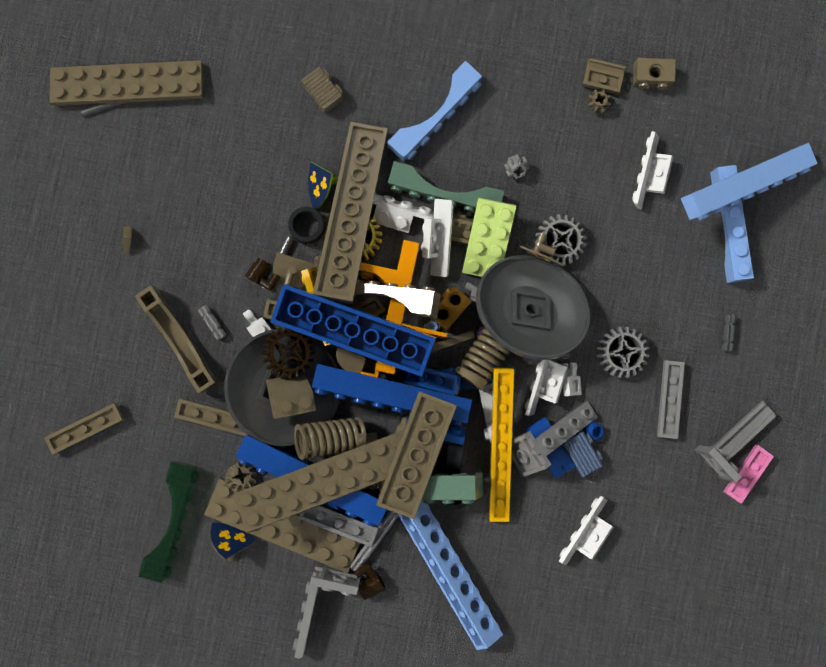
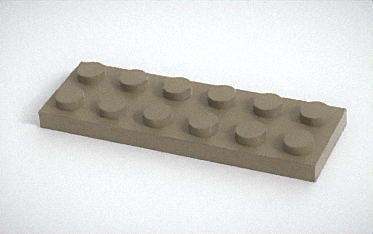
(416, 455)

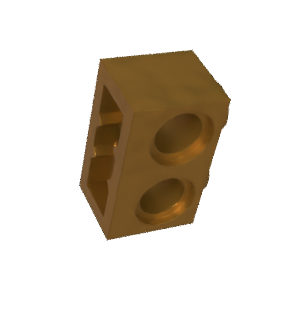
(453, 311)

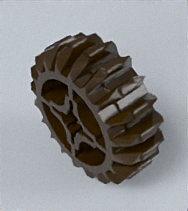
(278, 367)

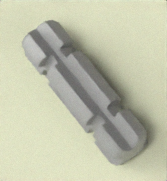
(212, 322)

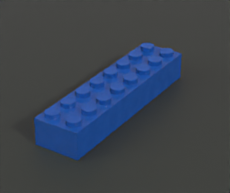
(353, 329)
(380, 392)
(281, 461)

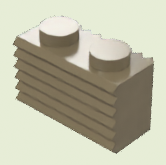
(322, 89)

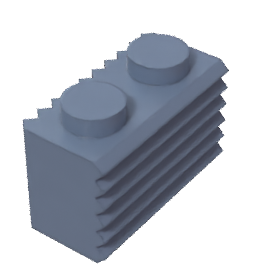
(582, 453)

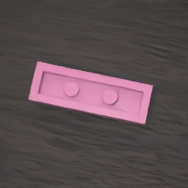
(750, 472)

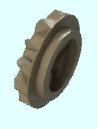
(235, 484)

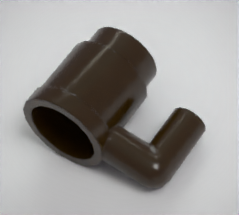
(258, 273)
(372, 585)

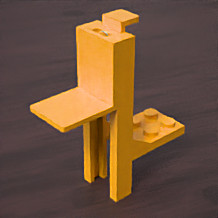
(396, 310)

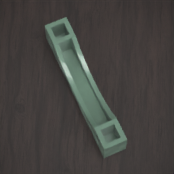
(405, 178)

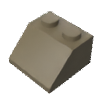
(290, 396)

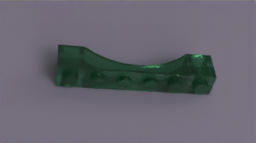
(179, 481)

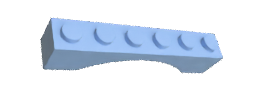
(408, 139)
(737, 252)

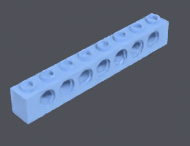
(451, 585)

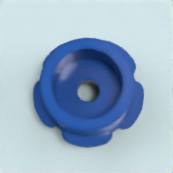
(595, 430)

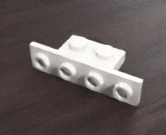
(654, 171)
(397, 213)
(437, 237)
(547, 384)
(590, 535)

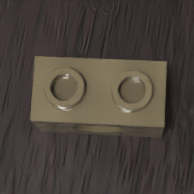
(662, 67)

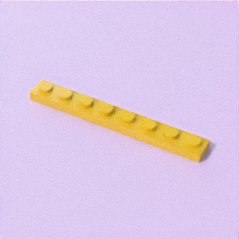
(501, 444)

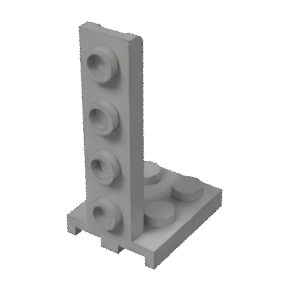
(735, 440)
(530, 452)
(329, 580)

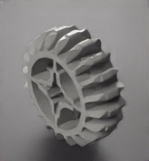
(572, 229)
(639, 349)

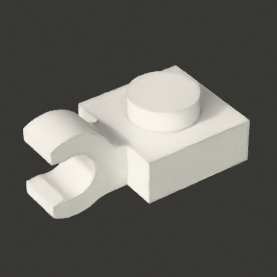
(257, 326)
(572, 382)

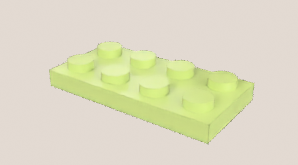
(488, 235)

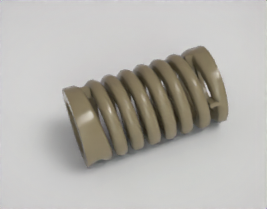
(477, 358)
(328, 437)

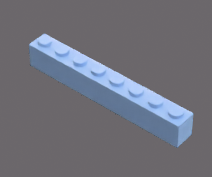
(749, 181)

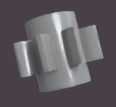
(516, 166)

